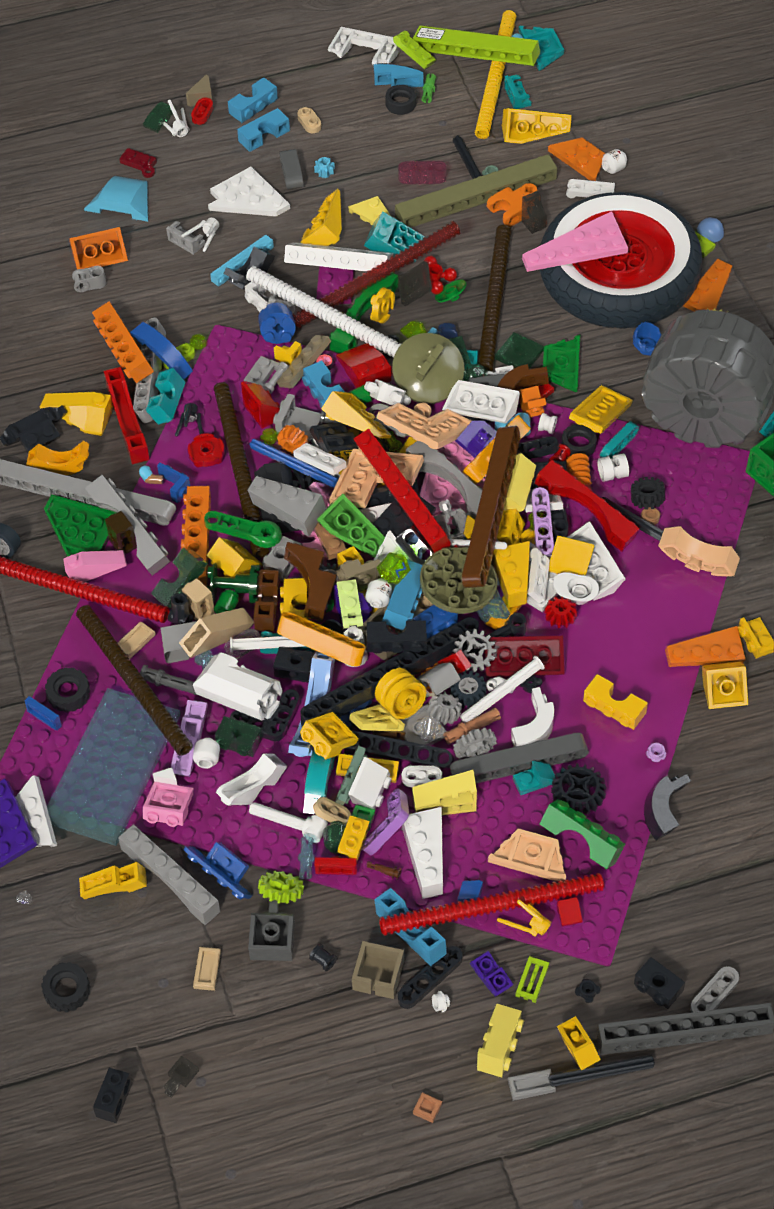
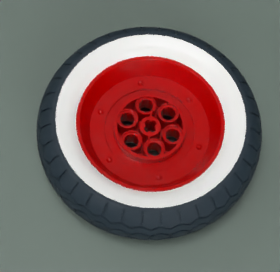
(632, 286)

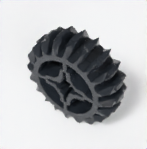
(579, 782)

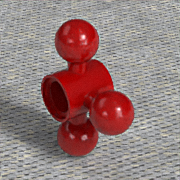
(436, 274)

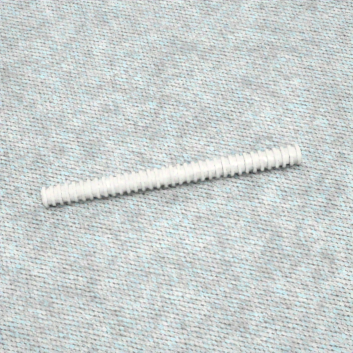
(324, 312)

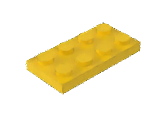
(600, 409)

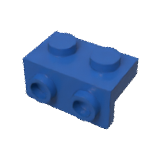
(436, 620)

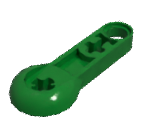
(245, 529)

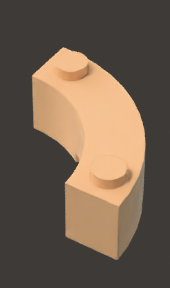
(697, 554)

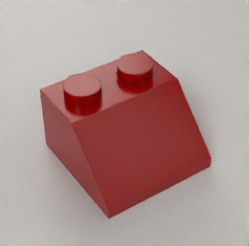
(259, 403)

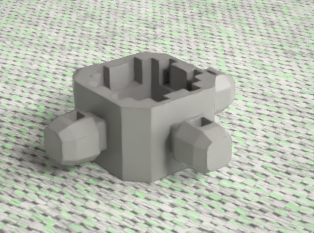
(459, 519)

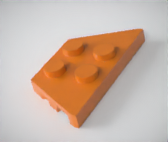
(580, 156)

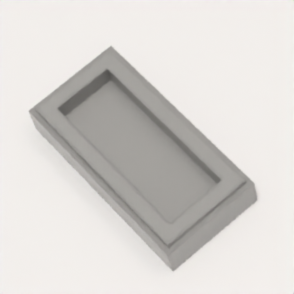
(530, 1084)

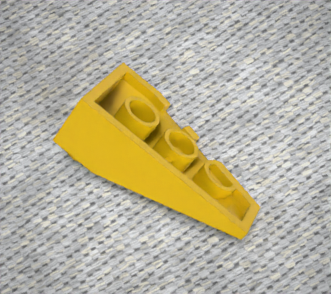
(327, 223)
(351, 411)

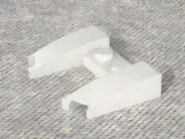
(347, 37)

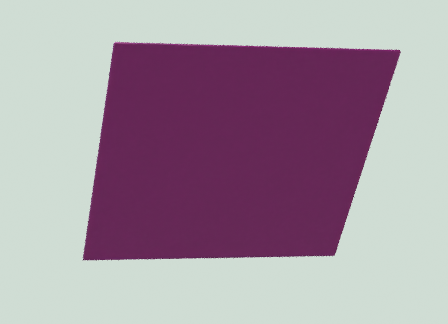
(612, 637)

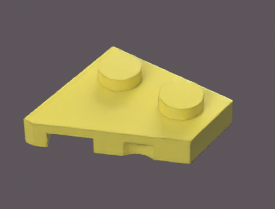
(368, 209)
(376, 719)

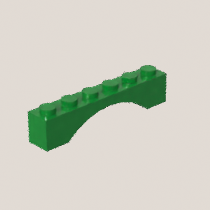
(343, 341)

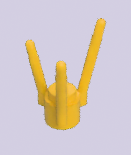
(539, 923)

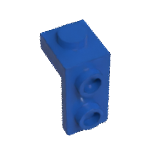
(179, 479)

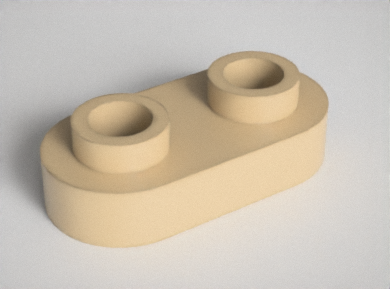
(309, 120)
(331, 810)

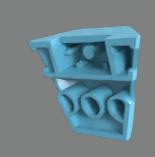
(122, 196)

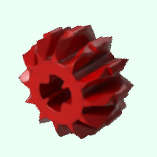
(560, 612)

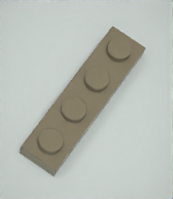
(305, 358)

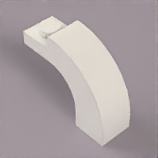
(540, 727)

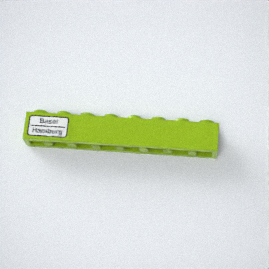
(478, 45)

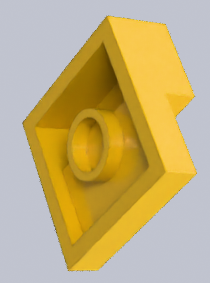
(328, 735)

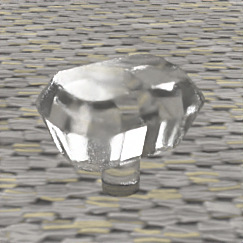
(24, 898)

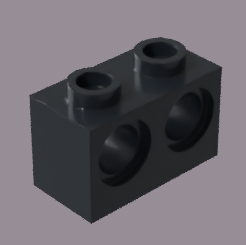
(112, 1095)

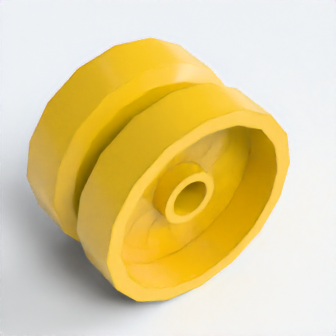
(400, 693)

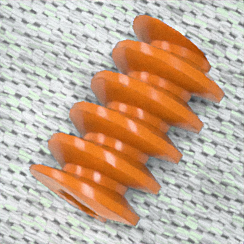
(578, 466)

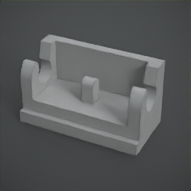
(189, 243)

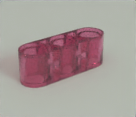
(422, 172)

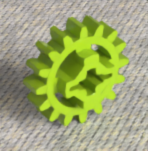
(280, 887)

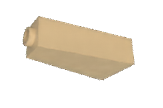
(215, 630)

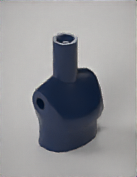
(447, 330)

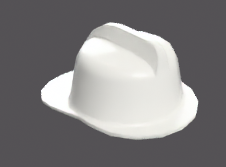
(576, 587)

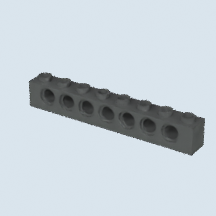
(685, 1028)

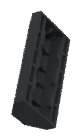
(279, 473)

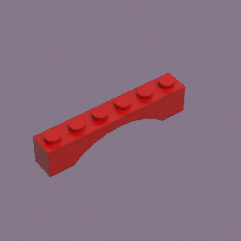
(126, 416)
(559, 482)

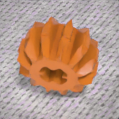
(291, 438)

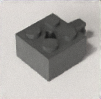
(271, 935)

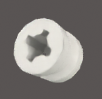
(547, 423)

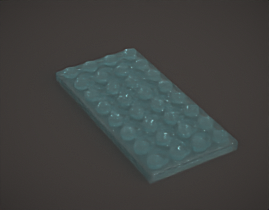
(108, 769)

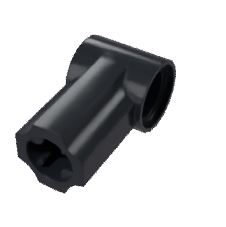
(179, 610)

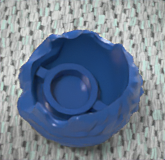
(646, 337)

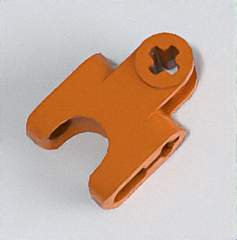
(510, 202)

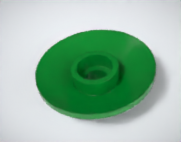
(451, 291)

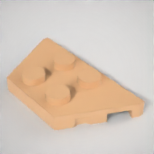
(531, 854)

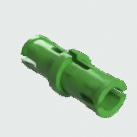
(428, 88)

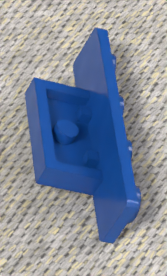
(224, 866)

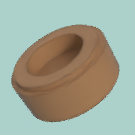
(651, 515)

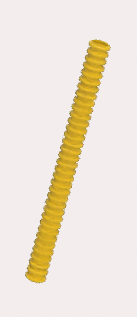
(494, 81)

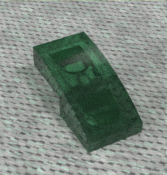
(156, 118)

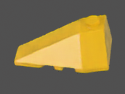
(526, 125)
(84, 409)

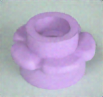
(658, 748)

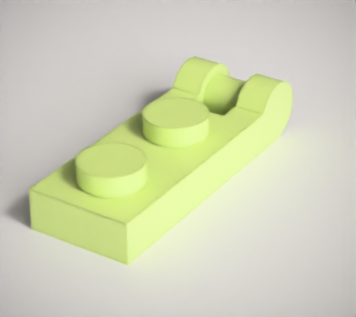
(349, 603)

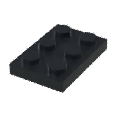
(397, 521)

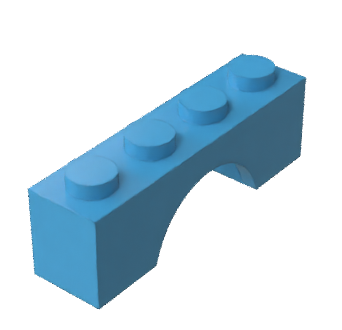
(423, 941)

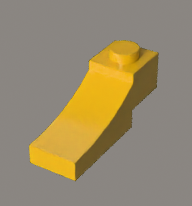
(113, 880)

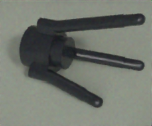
(190, 415)

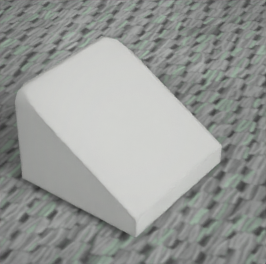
(165, 776)

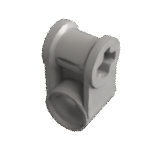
(91, 278)

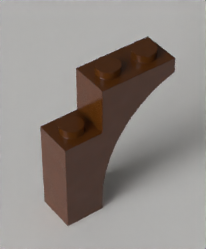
(318, 582)

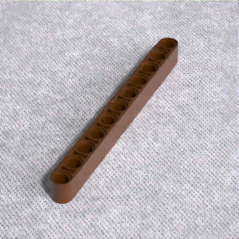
(491, 507)

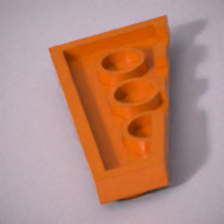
(710, 287)
(708, 649)

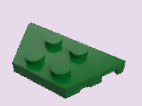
(563, 363)

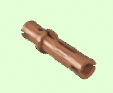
(476, 723)

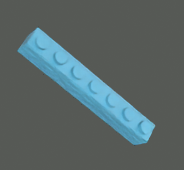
(240, 259)

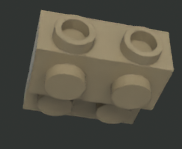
(362, 573)

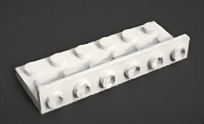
(334, 256)

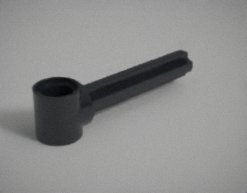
(507, 630)

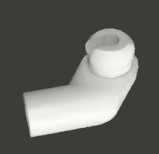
(495, 682)

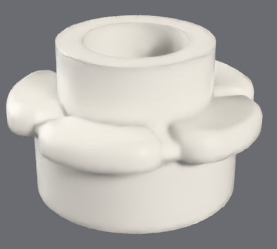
(440, 1001)

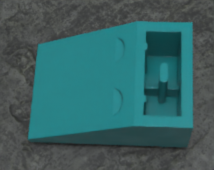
(391, 235)

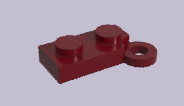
(139, 161)

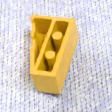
(512, 572)

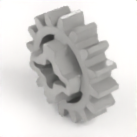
(478, 660)
(475, 743)

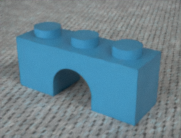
(245, 107)
(273, 122)
(317, 378)

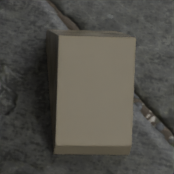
(198, 91)

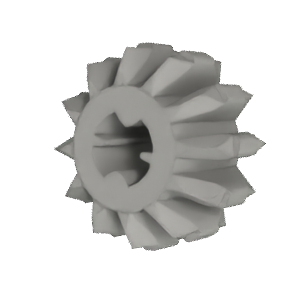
(444, 708)

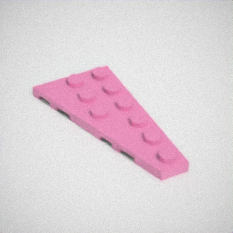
(588, 242)

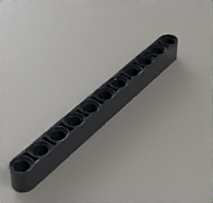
(363, 687)

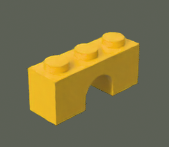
(294, 594)
(627, 712)

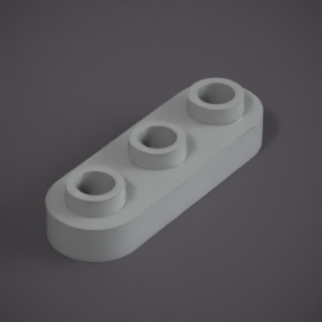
(718, 986)

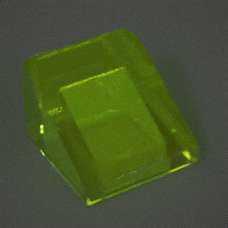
(412, 329)

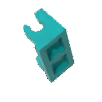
(516, 92)

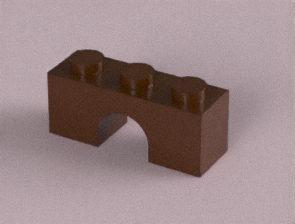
(267, 602)

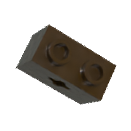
(120, 532)

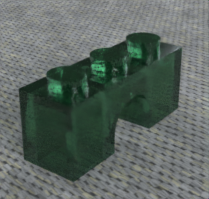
(189, 566)

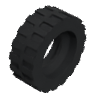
(64, 676)
(61, 971)

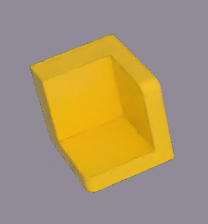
(287, 354)

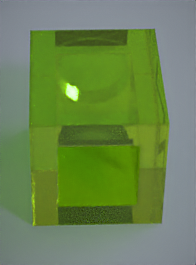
(393, 568)

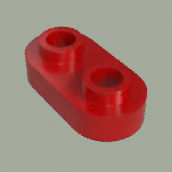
(202, 111)

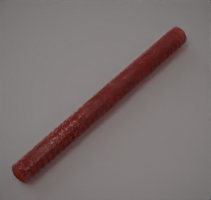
(382, 270)

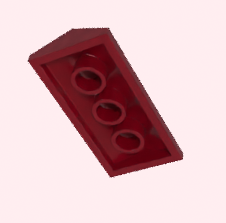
(517, 652)

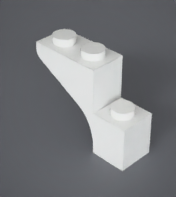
(247, 786)

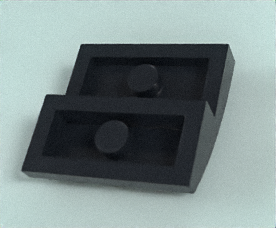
(333, 437)

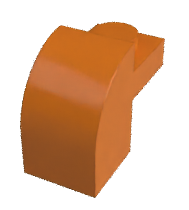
(531, 401)

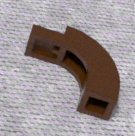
(523, 377)

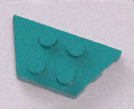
(549, 44)

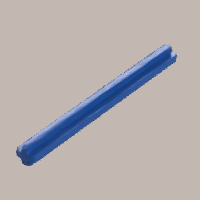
(293, 462)

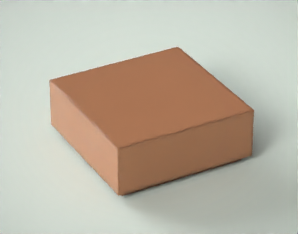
(427, 1107)

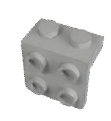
(292, 415)

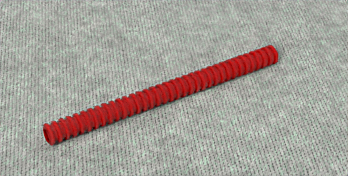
(84, 590)
(491, 904)

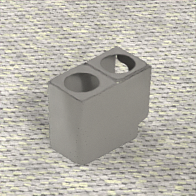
(414, 548)
(171, 637)
(439, 678)

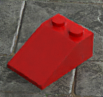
(365, 364)

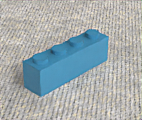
(404, 597)

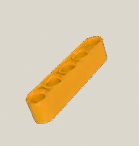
(478, 466)
(321, 639)

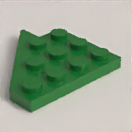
(77, 525)

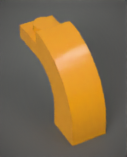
(58, 462)

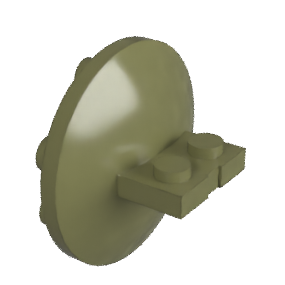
(427, 367)
(443, 582)

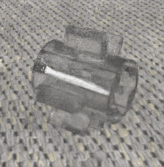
(428, 728)

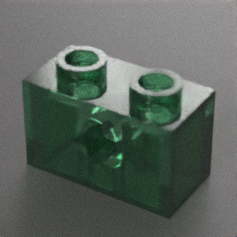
(238, 736)

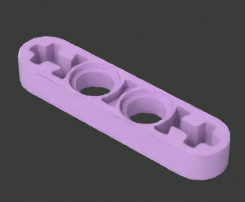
(542, 522)

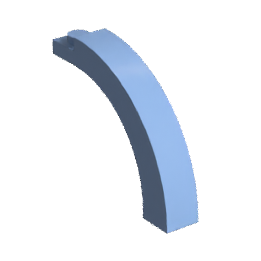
(319, 685)

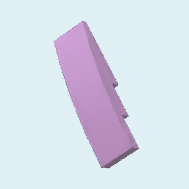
(192, 726)

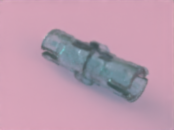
(306, 857)

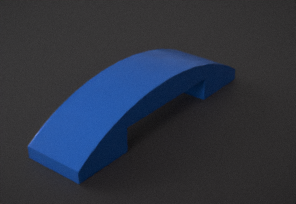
(162, 348)

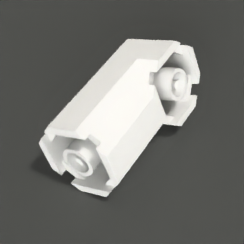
(238, 687)

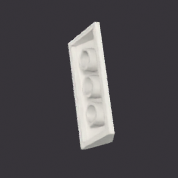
(482, 401)
(601, 565)

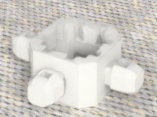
(387, 392)

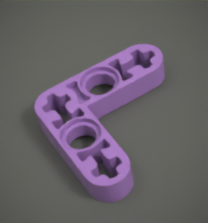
(397, 815)

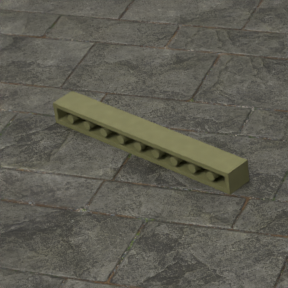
(474, 192)

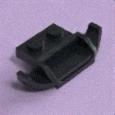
(34, 429)

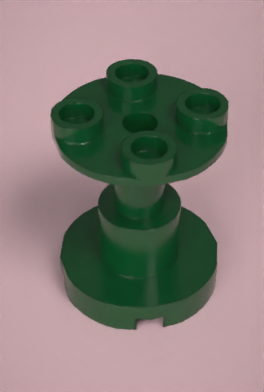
(241, 582)

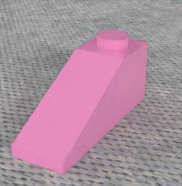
(93, 564)

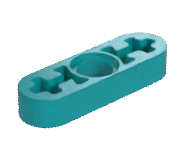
(620, 440)

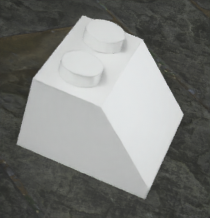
(369, 784)

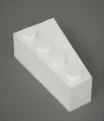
(424, 844)

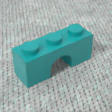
(163, 406)

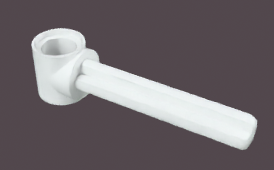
(310, 827)

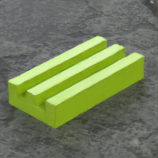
(527, 995)

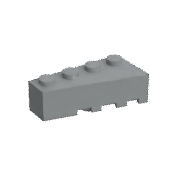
(288, 503)

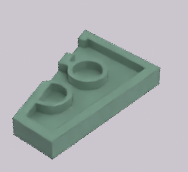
(342, 796)

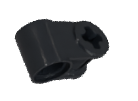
(559, 523)

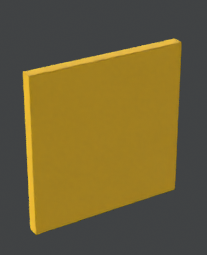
(570, 556)

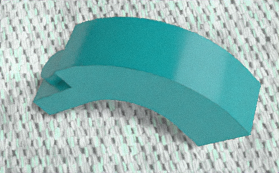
(317, 780)

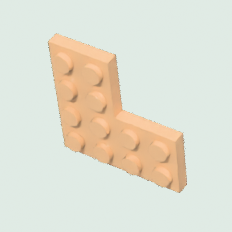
(433, 431)
(360, 479)

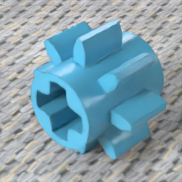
(324, 167)

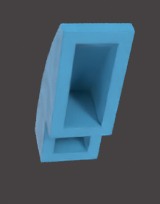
(397, 75)

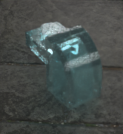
(494, 609)

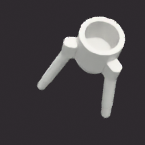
(179, 127)
(209, 229)

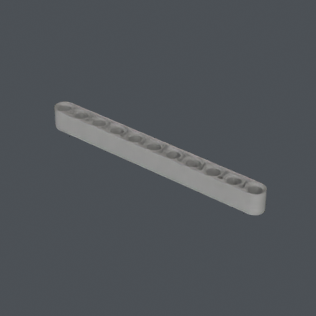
(48, 483)

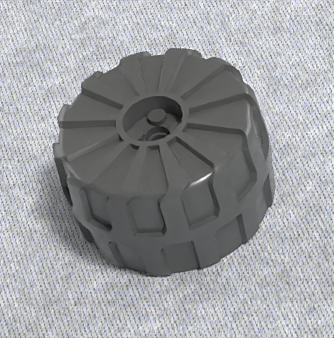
(710, 378)

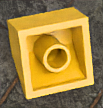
(232, 557)
(725, 684)

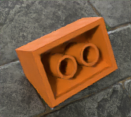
(98, 248)

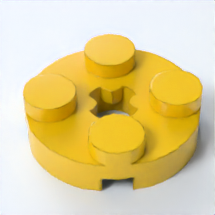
(381, 305)

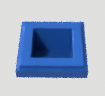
(470, 890)

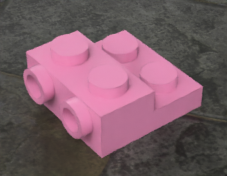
(167, 804)

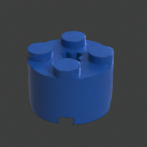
(276, 323)

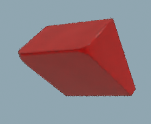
(569, 911)

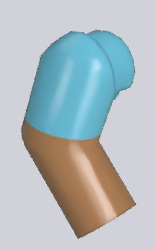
(149, 477)

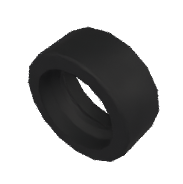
(400, 91)
(582, 431)

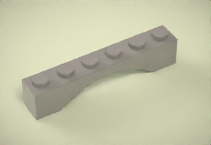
(437, 464)
(148, 551)
(191, 893)

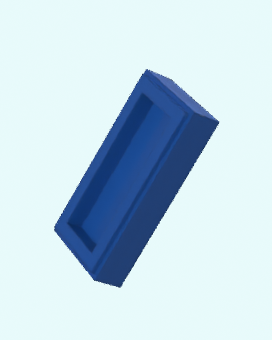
(43, 713)

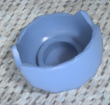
(711, 229)

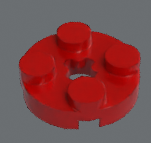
(209, 458)

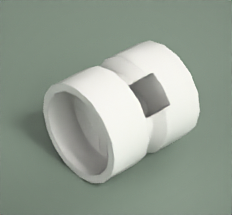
(613, 467)

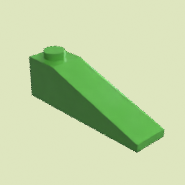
(350, 525)

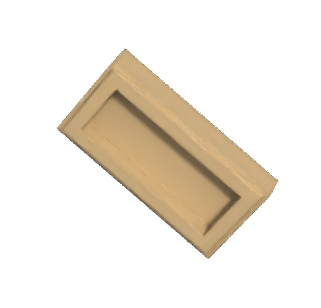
(136, 639)
(207, 968)

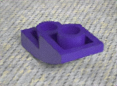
(490, 974)

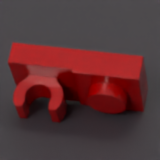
(458, 660)

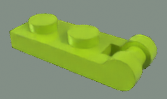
(413, 49)

